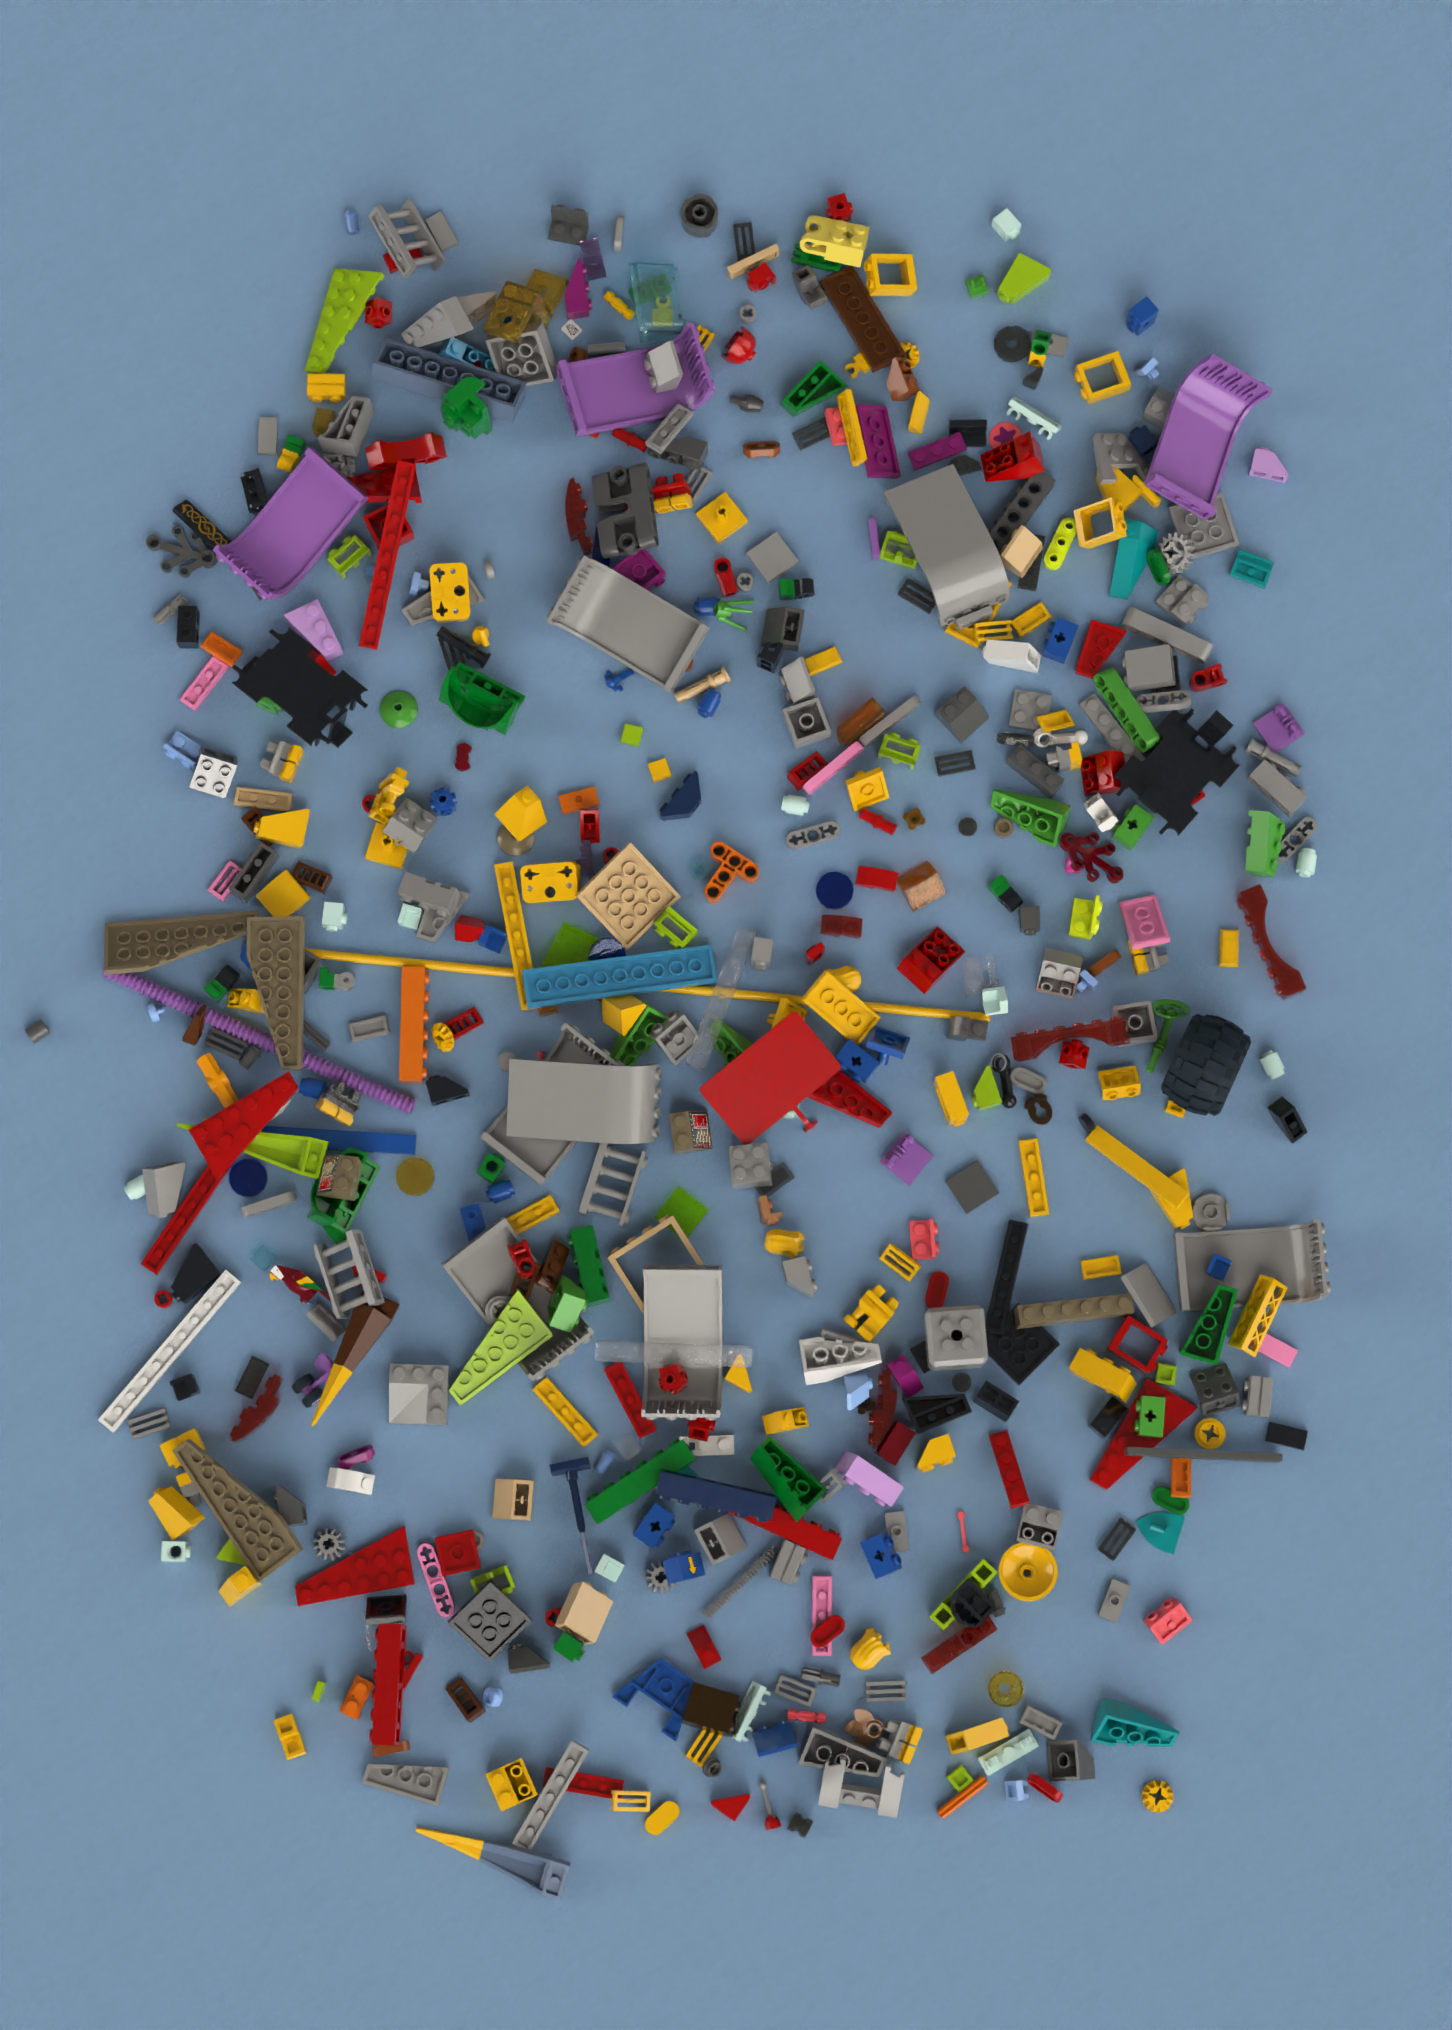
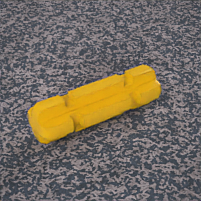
(619, 305)

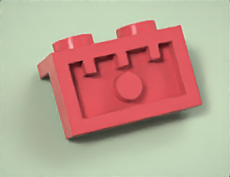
(835, 426)
(923, 1239)
(1167, 1620)

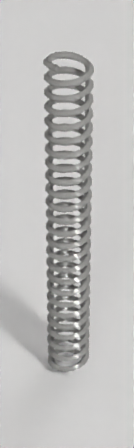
(743, 1578)

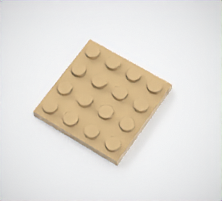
(627, 895)

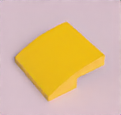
(283, 895)

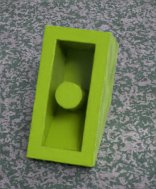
(986, 1091)

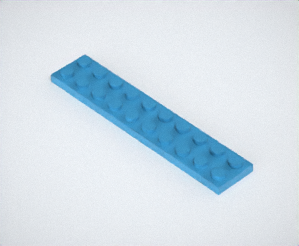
(619, 976)

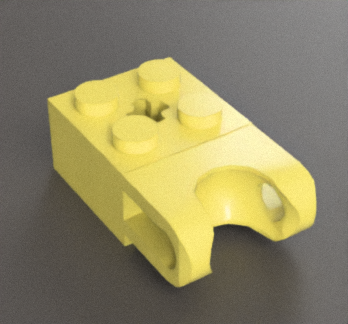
(835, 240)

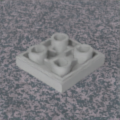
(772, 557)

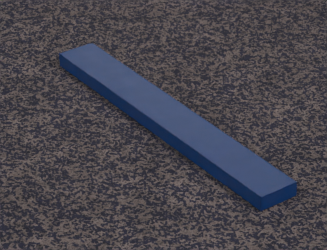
(362, 1141)

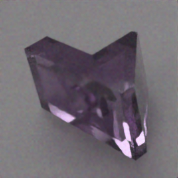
(586, 864)

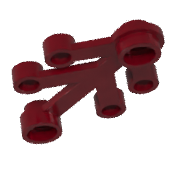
(1089, 856)

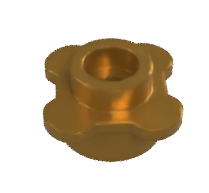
(911, 823)

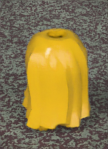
(848, 976)
(784, 1242)
(869, 1650)

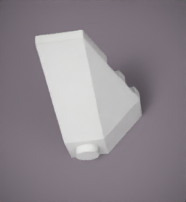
(829, 1360)

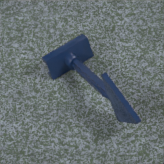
(570, 1469)

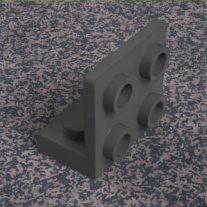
(568, 225)
(1215, 1389)

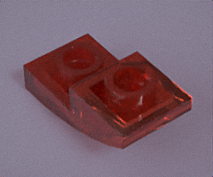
(841, 925)

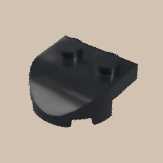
(970, 1605)

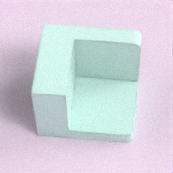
(410, 917)
(994, 1001)
(609, 1568)

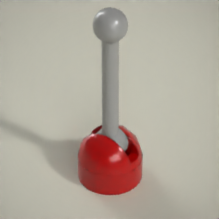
(771, 1820)

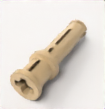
(710, 681)

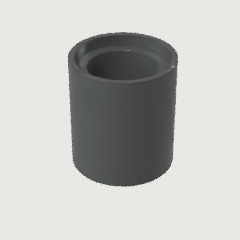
(37, 1031)

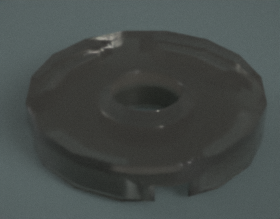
(1016, 353)

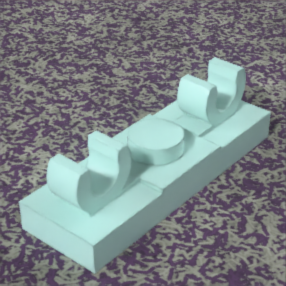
(1034, 417)
(748, 1710)
(1008, 1752)

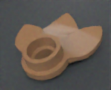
(861, 1726)

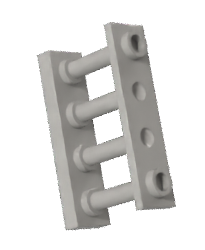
(394, 243)
(594, 1187)
(365, 1269)

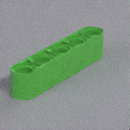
(1126, 709)

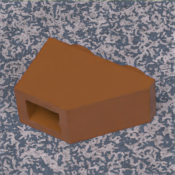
(901, 380)

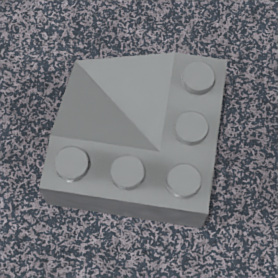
(527, 360)
(419, 1394)

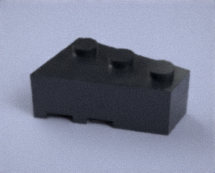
(934, 1411)

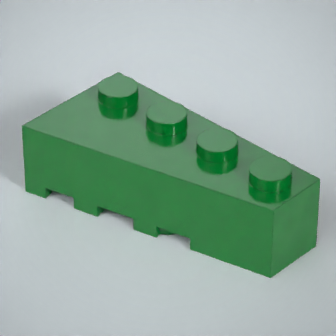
(589, 1265)
(1210, 1330)
(787, 1478)

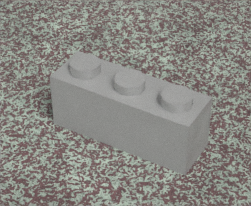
(1277, 787)

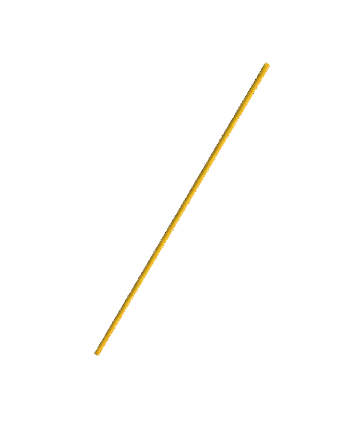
(694, 990)

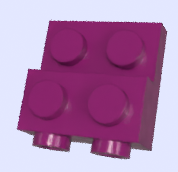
(642, 570)

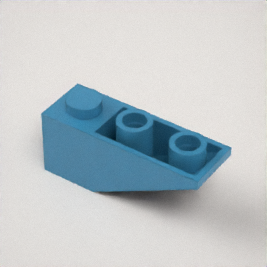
(460, 351)

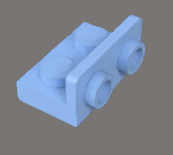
(183, 749)

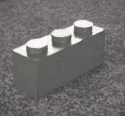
(1035, 771)
(253, 872)

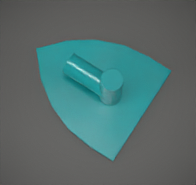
(1161, 1530)

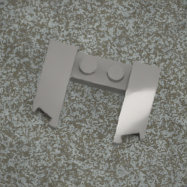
(884, 1799)

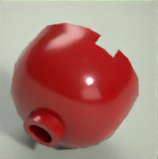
(740, 347)

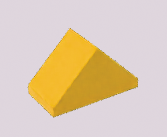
(739, 1377)

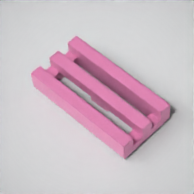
(217, 893)

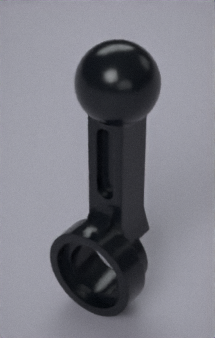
(1008, 1099)

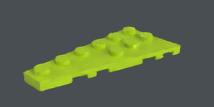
(340, 312)
(508, 1341)

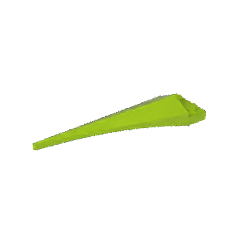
(294, 1153)

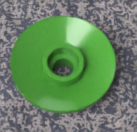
(399, 718)

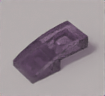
(593, 259)

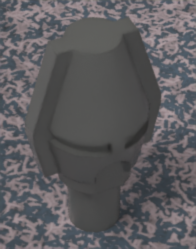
(748, 403)

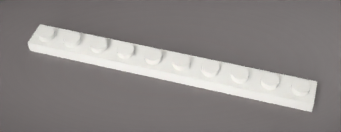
(169, 1351)

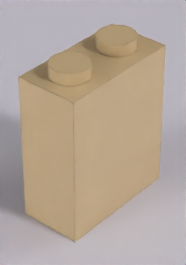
(584, 1612)

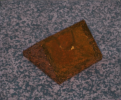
(921, 885)

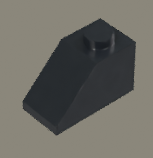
(444, 1090)
(1287, 1119)
(1107, 1417)

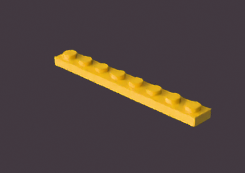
(514, 925)

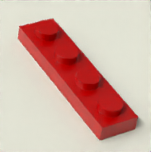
(629, 1399)
(1009, 1469)
(590, 1784)

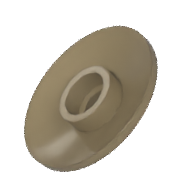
(512, 846)

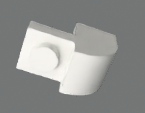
(1101, 812)
(350, 1480)

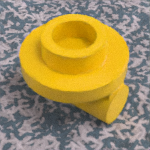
(480, 636)

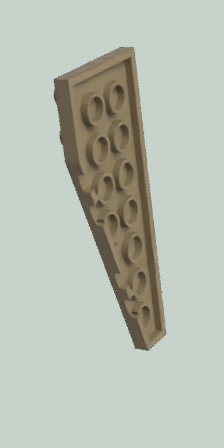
(154, 942)
(278, 965)
(248, 1520)

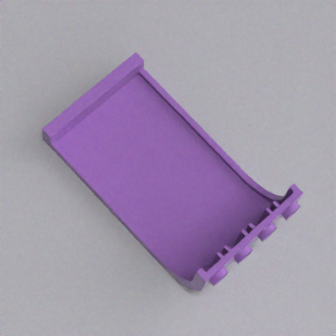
(617, 392)
(1202, 433)
(293, 527)

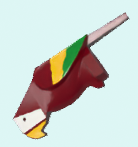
(297, 1282)

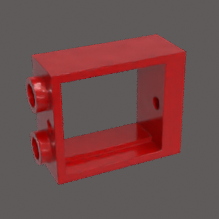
(1161, 1349)

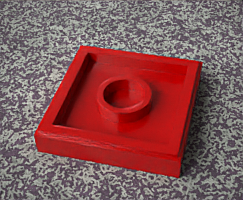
(457, 1553)

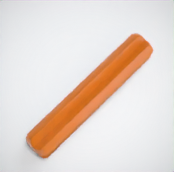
(962, 1797)

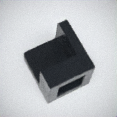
(185, 1387)

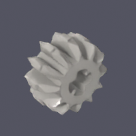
(332, 1550)
(656, 1573)

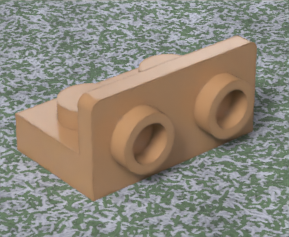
(765, 1209)

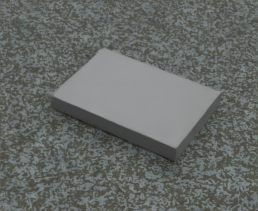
(1148, 1295)

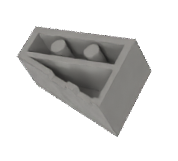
(349, 428)
(428, 894)

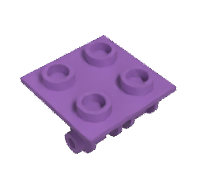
(1278, 728)
(906, 1158)

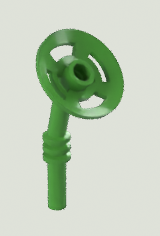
(1170, 1013)

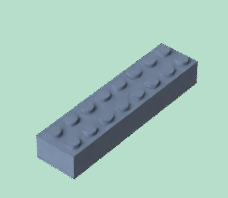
(436, 374)

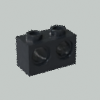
(188, 627)

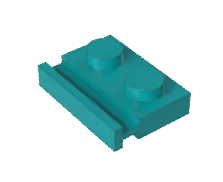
(1251, 569)

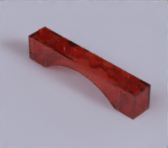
(1286, 978)
(1030, 1046)

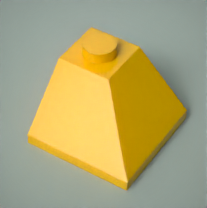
(522, 814)

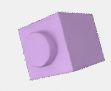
(1267, 466)

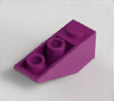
(575, 296)

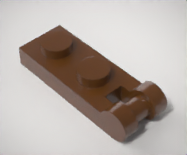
(552, 1266)

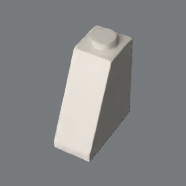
(1012, 655)

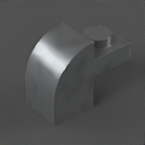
(808, 287)
(965, 1028)

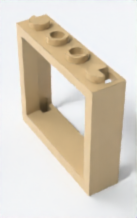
(633, 1242)

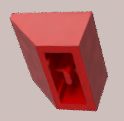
(1099, 772)

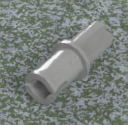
(169, 610)

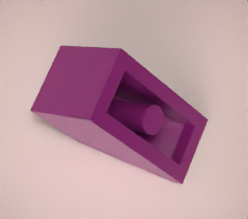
(905, 1376)

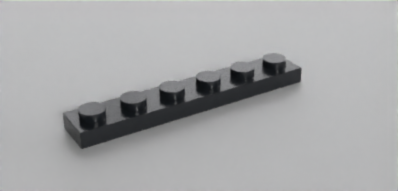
(1006, 1277)

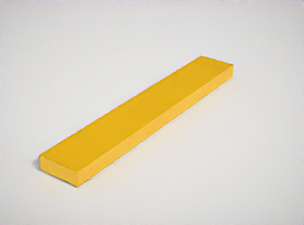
(1137, 1167)

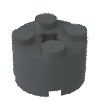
(691, 209)

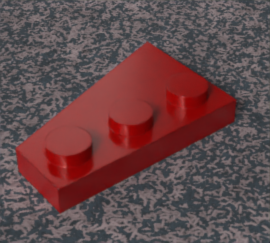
(1097, 647)

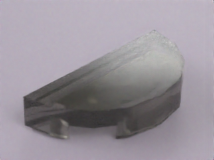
(965, 465)

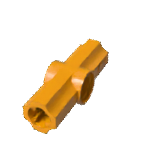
(217, 1080)

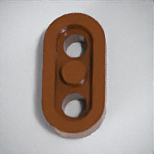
(761, 448)

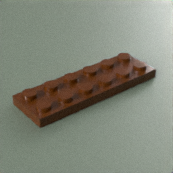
(862, 318)

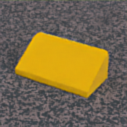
(918, 413)

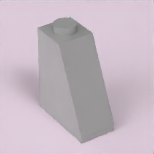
(163, 1187)

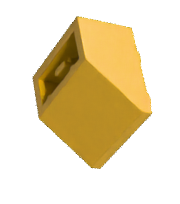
(936, 1451)
(511, 1784)

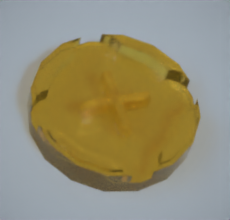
(415, 1176)

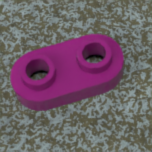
(362, 1454)

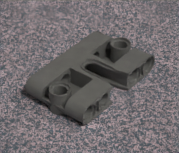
(634, 525)

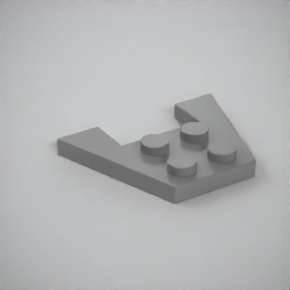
(1116, 451)

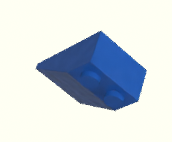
(774, 1739)

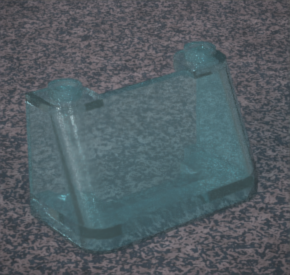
(656, 301)

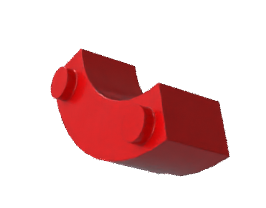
(419, 450)

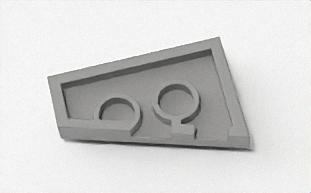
(433, 925)

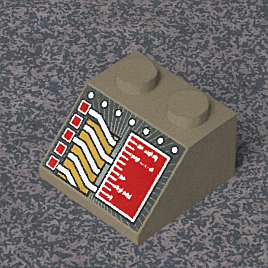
(690, 1131)
(340, 1177)

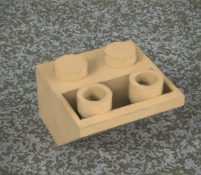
(1020, 551)
(513, 1499)

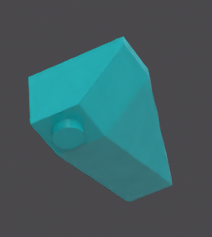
(1131, 557)
(1121, 1723)

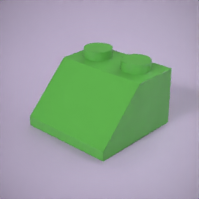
(566, 1305)

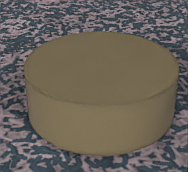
(1003, 828)

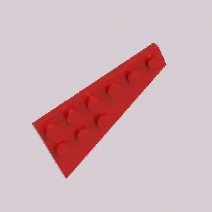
(235, 1127)
(373, 1569)

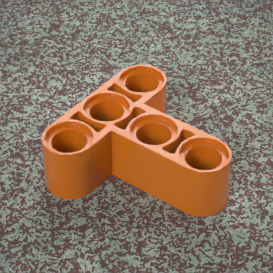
(727, 868)

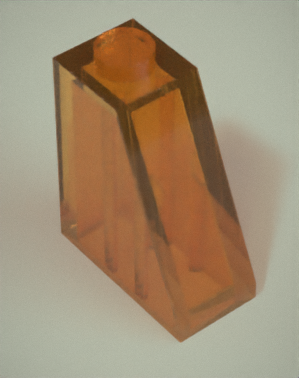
(860, 722)

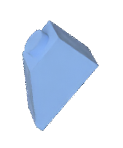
(857, 1388)

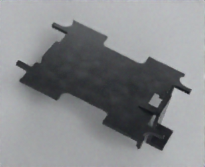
(301, 689)
(1179, 768)

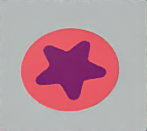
(1003, 433)

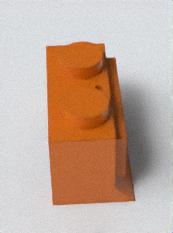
(356, 1697)

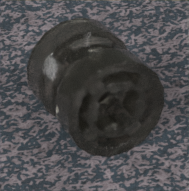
(800, 1824)

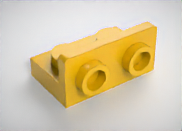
(1119, 1082)

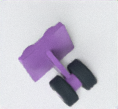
(306, 1383)

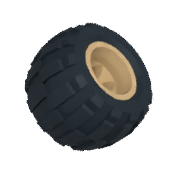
(1206, 1064)

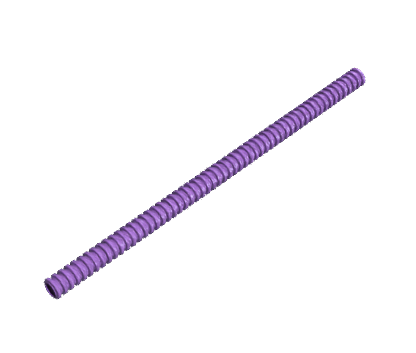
(262, 1039)

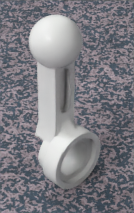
(1079, 736)

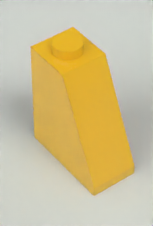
(1122, 490)
(283, 828)
(1181, 1216)
(175, 1512)
(238, 1585)
(977, 1736)

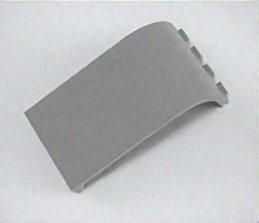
(950, 543)
(628, 622)
(583, 1101)
(540, 1156)
(1284, 1253)
(486, 1271)
(683, 1308)

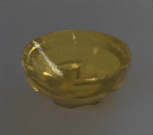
(1016, 1686)

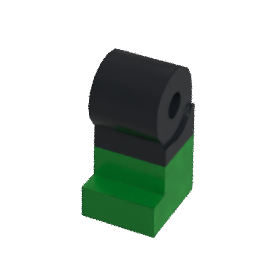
(796, 588)
(1005, 894)
(222, 983)

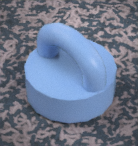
(153, 1012)
(492, 1696)

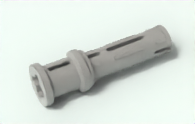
(1264, 752)

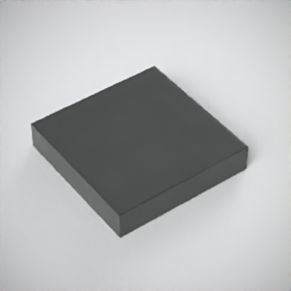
(606, 348)
(972, 1187)

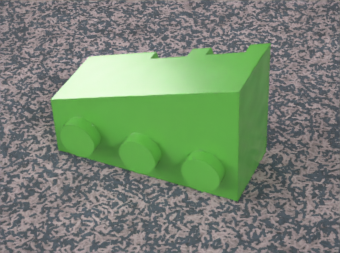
(1265, 843)

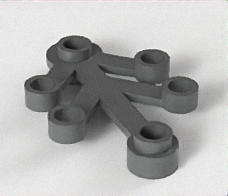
(184, 552)

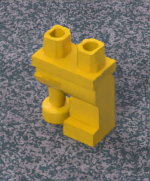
(390, 789)
(877, 1311)

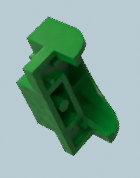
(470, 420)
(481, 700)
(344, 1210)

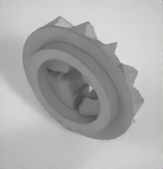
(490, 1310)

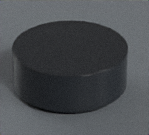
(1086, 1122)

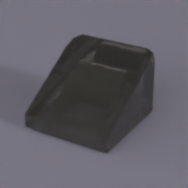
(1032, 380)

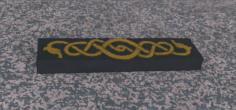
(200, 524)

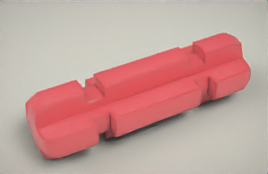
(806, 1716)

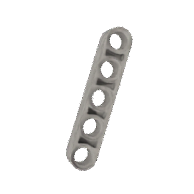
(1165, 633)

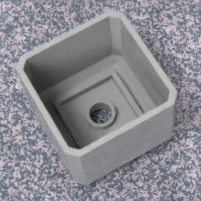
(942, 1350)

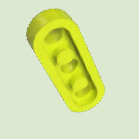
(1060, 551)

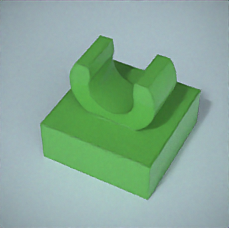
(976, 286)

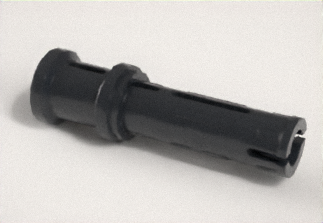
(471, 651)

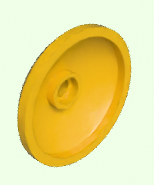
(1032, 1558)

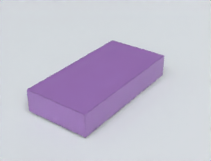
(874, 541)

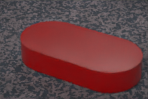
(936, 1290)
(827, 1631)
(1044, 1788)

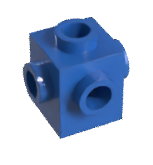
(443, 808)

